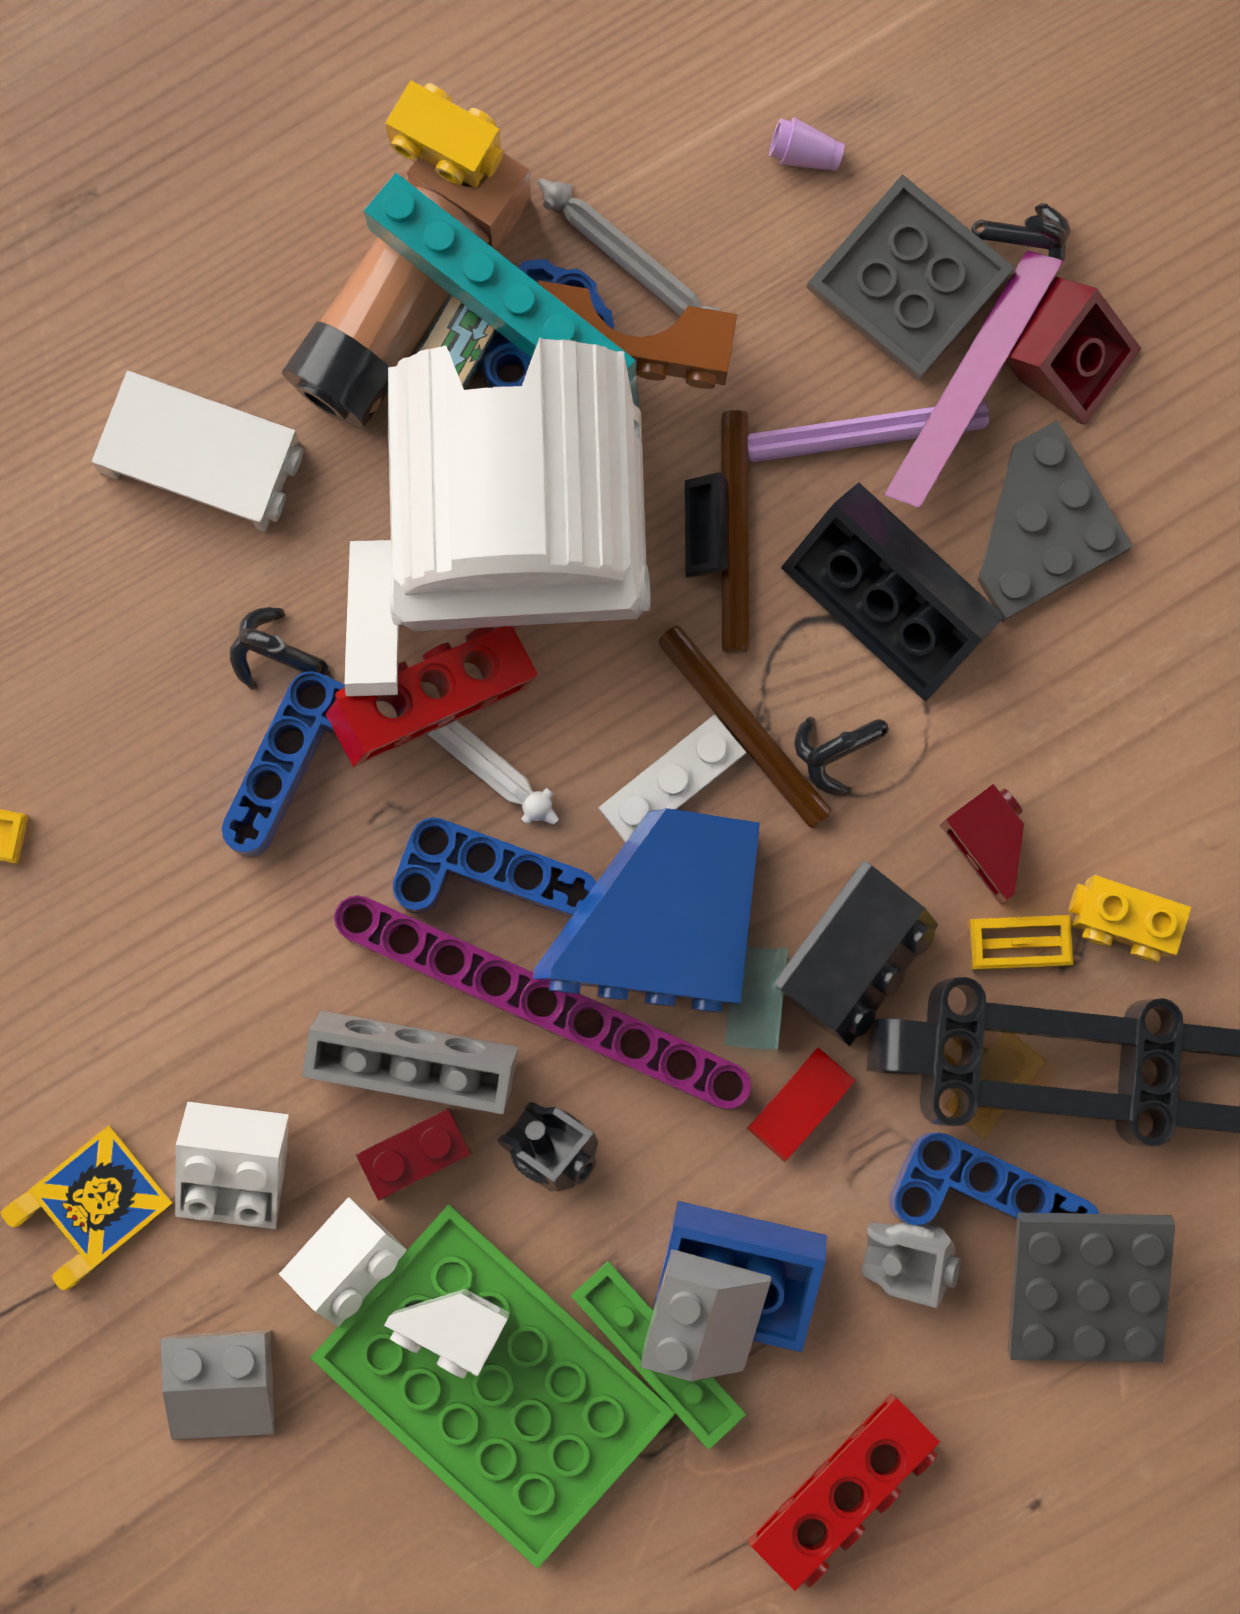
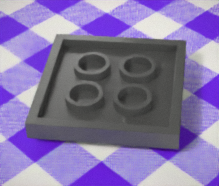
(910, 277)
(1090, 1287)

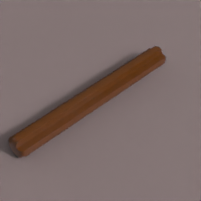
(736, 577)
(744, 726)

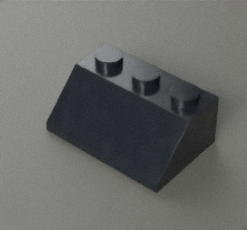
(857, 954)

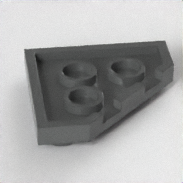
(1046, 524)

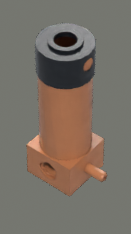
(392, 302)

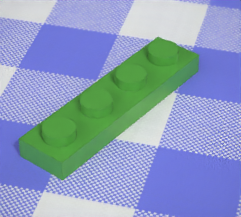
(625, 1321)

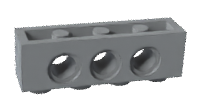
(410, 1062)

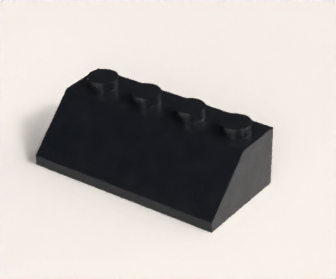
(892, 591)

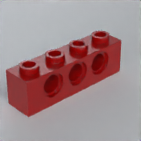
(504, 671)
(777, 1537)

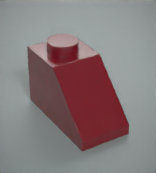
(990, 839)

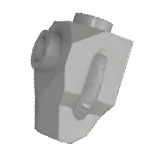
(911, 1261)

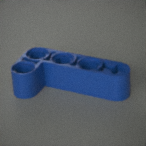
(271, 761)
(499, 878)
(955, 1176)

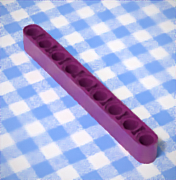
(515, 1001)

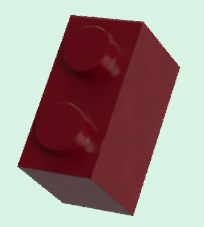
(413, 1154)

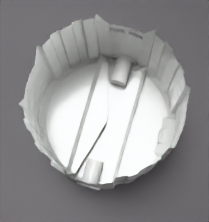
(516, 494)

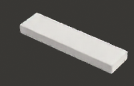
(370, 633)

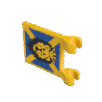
(95, 1200)

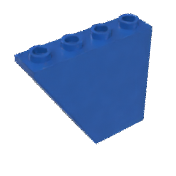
(664, 915)

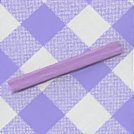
(847, 433)

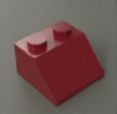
(1073, 349)

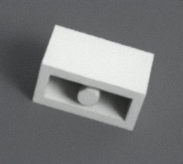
(343, 1262)

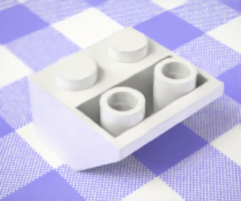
(230, 1165)
(454, 1326)

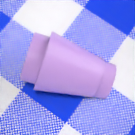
(805, 146)

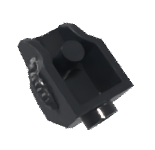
(551, 1147)

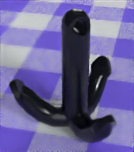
(1043, 231)
(268, 646)
(834, 750)

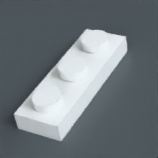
(674, 776)

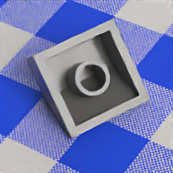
(703, 1318)
(218, 1384)

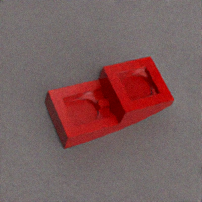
(801, 1104)

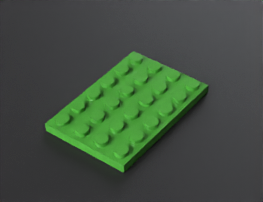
(538, 1424)

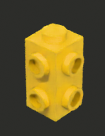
(454, 140)
(1128, 916)

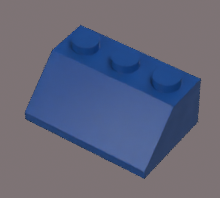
(785, 1253)

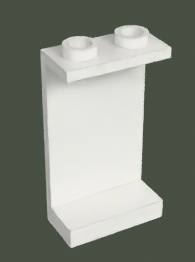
(198, 449)

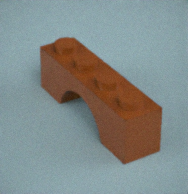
(691, 349)

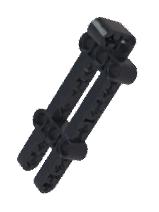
(918, 1047)

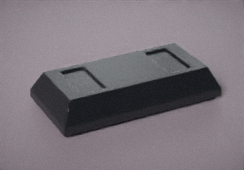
(706, 525)

